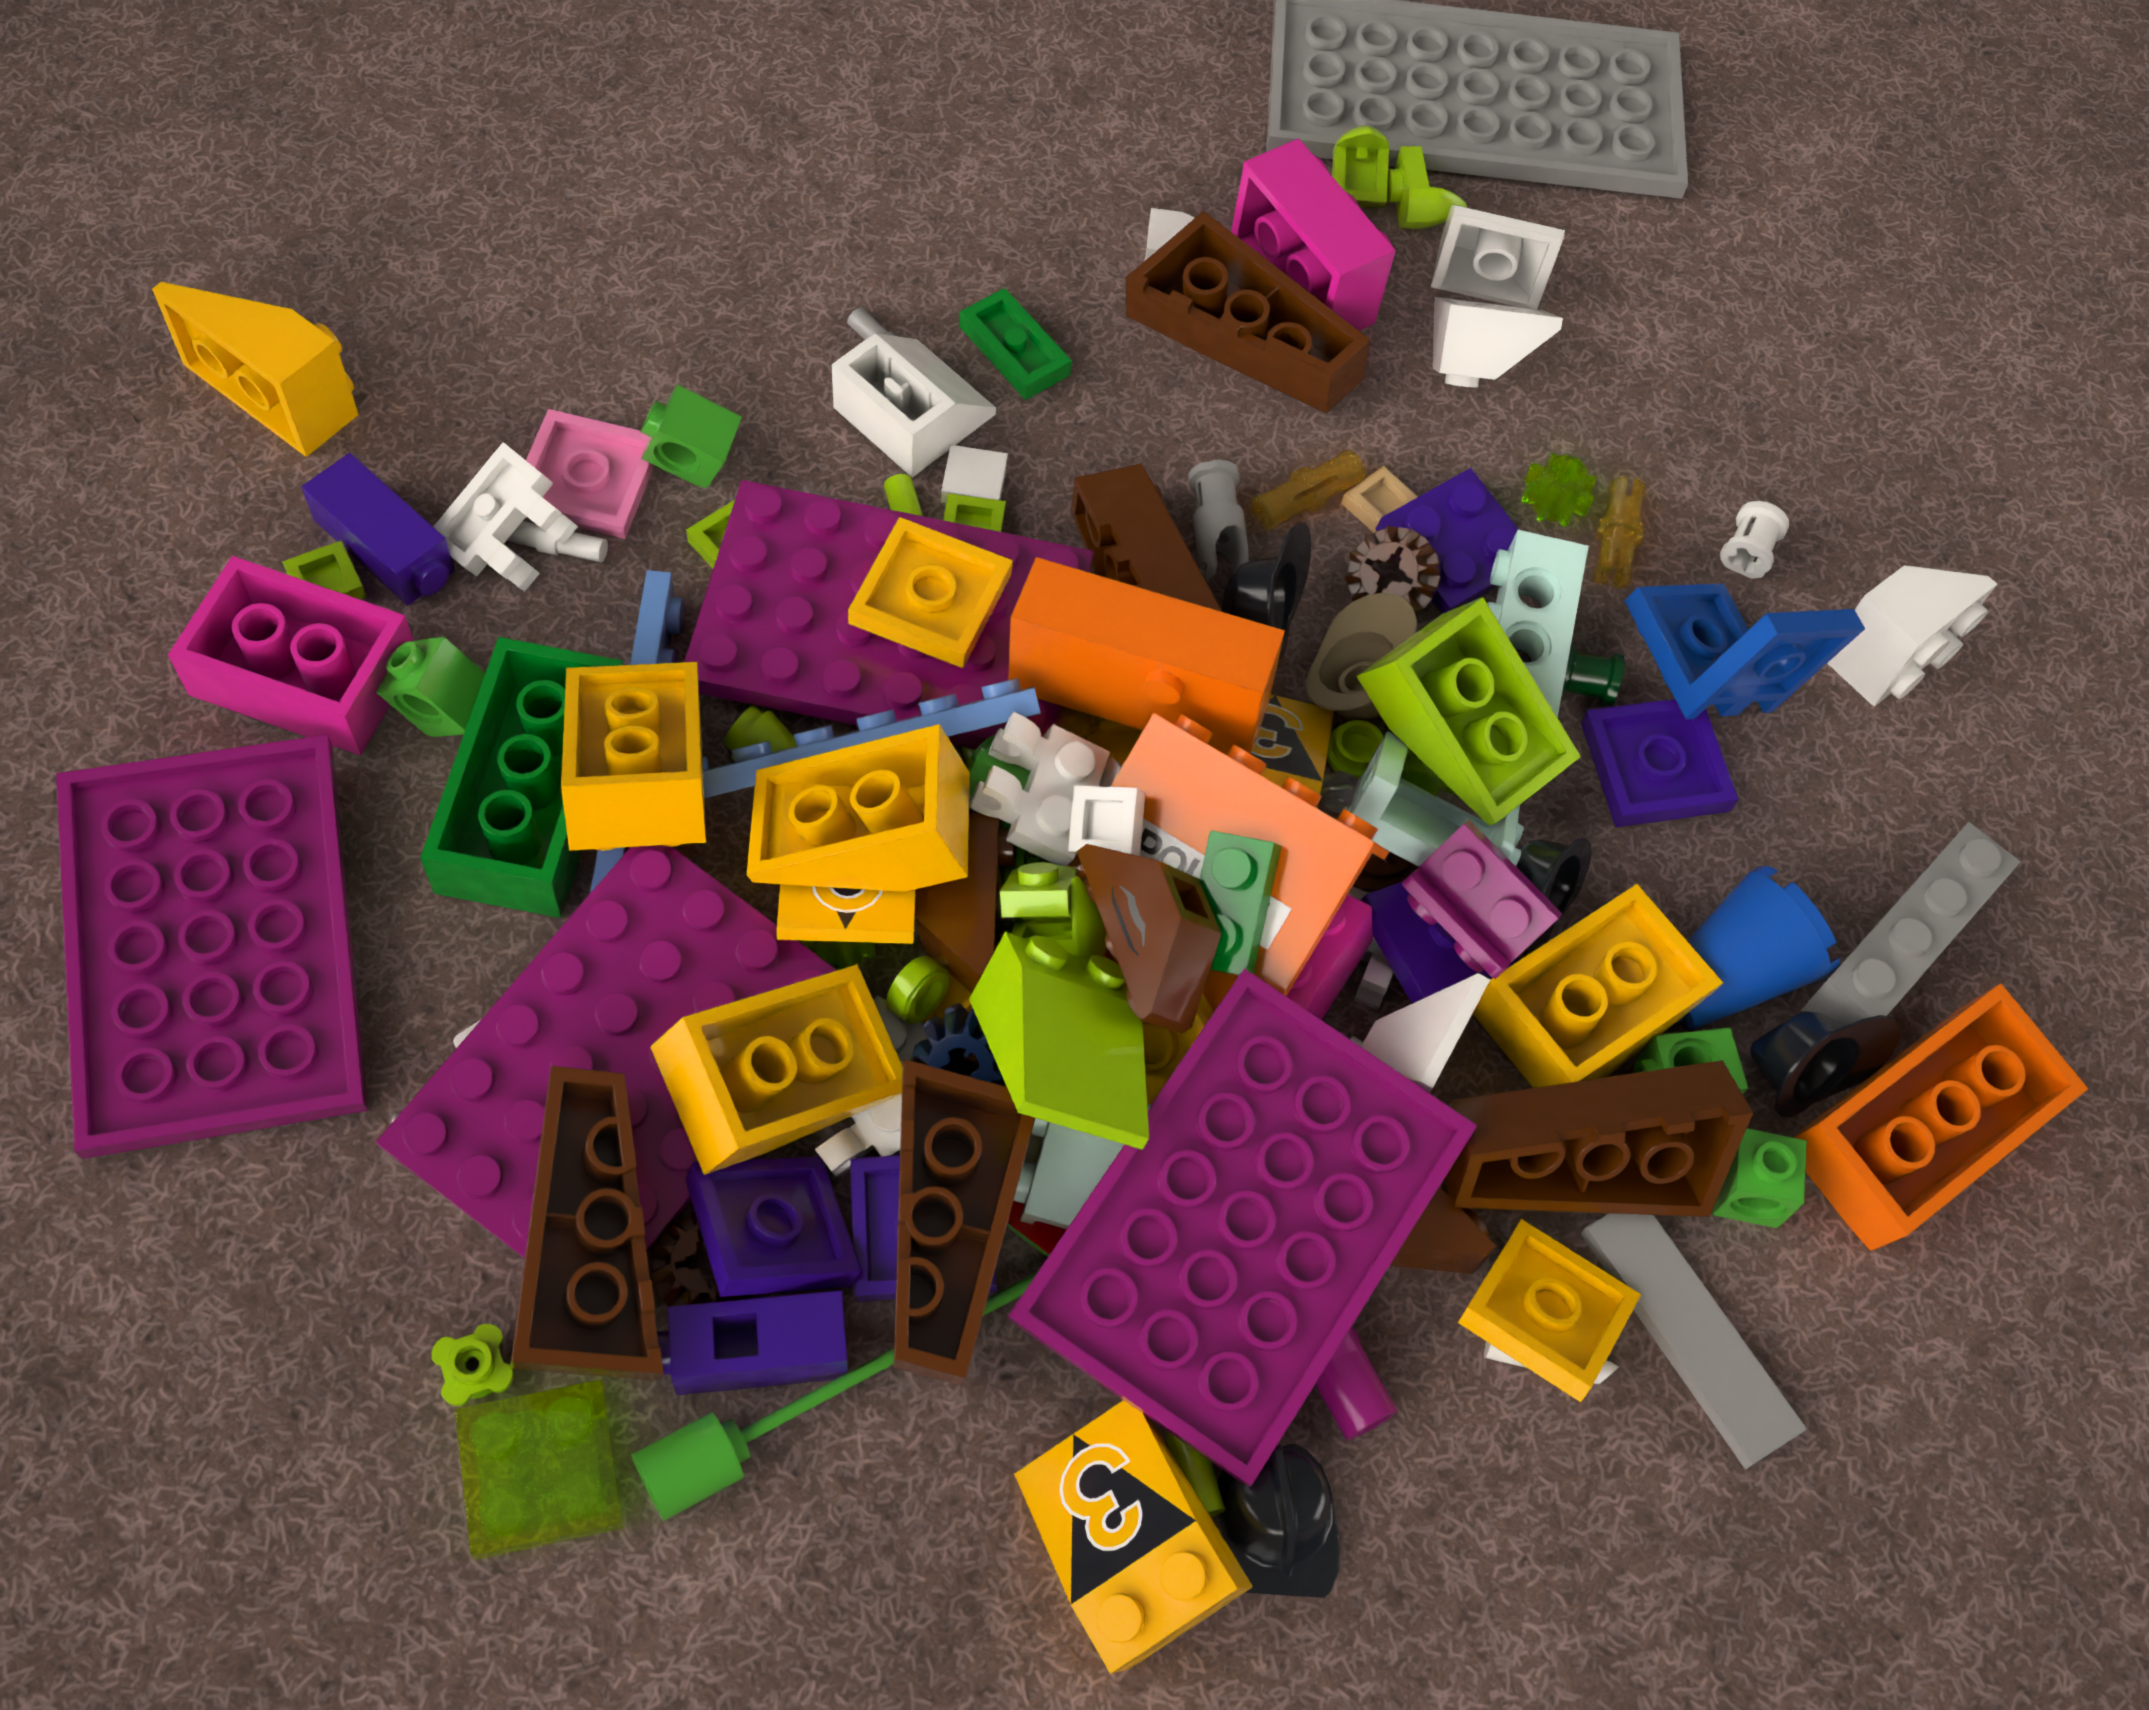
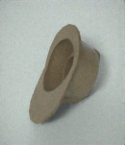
(1353, 643)

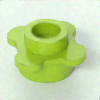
(489, 1377)

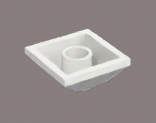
(1495, 257)
(1485, 338)
(1424, 1033)

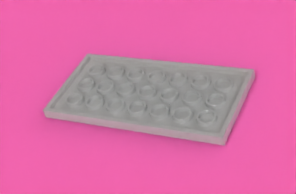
(1483, 91)

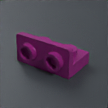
(1479, 900)

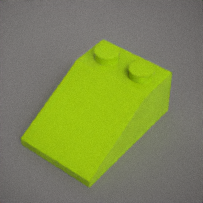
(1471, 711)
(1065, 1038)

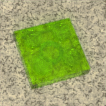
(538, 1469)

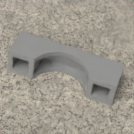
(1915, 929)

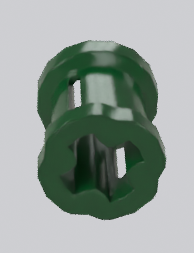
(1594, 675)

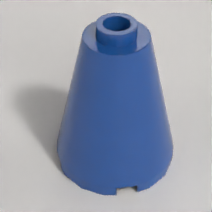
(1760, 946)

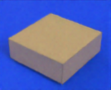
(1377, 497)

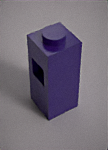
(379, 529)
(754, 1343)

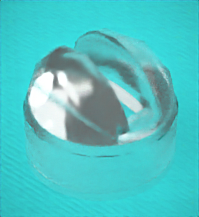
(1336, 801)

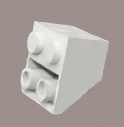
(906, 400)
(1910, 624)

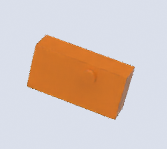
(1141, 654)
(1937, 1118)

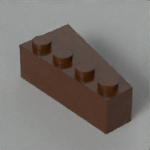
(1247, 315)
(1134, 535)
(1604, 1144)
(954, 1202)
(585, 1262)

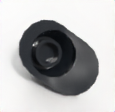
(1273, 586)
(1557, 873)
(1821, 1057)
(1283, 1525)

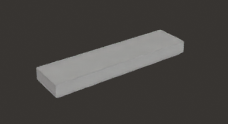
(1695, 1335)

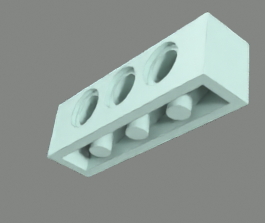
(1553, 576)

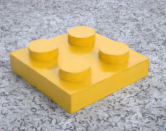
(930, 592)
(1550, 1310)

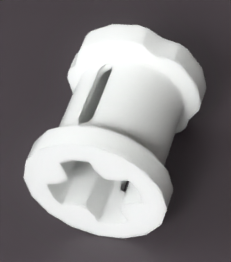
(1755, 539)

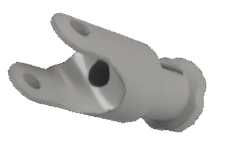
(1218, 518)

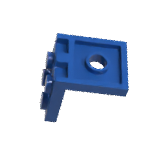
(1736, 661)

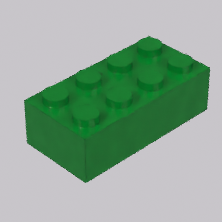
(502, 809)

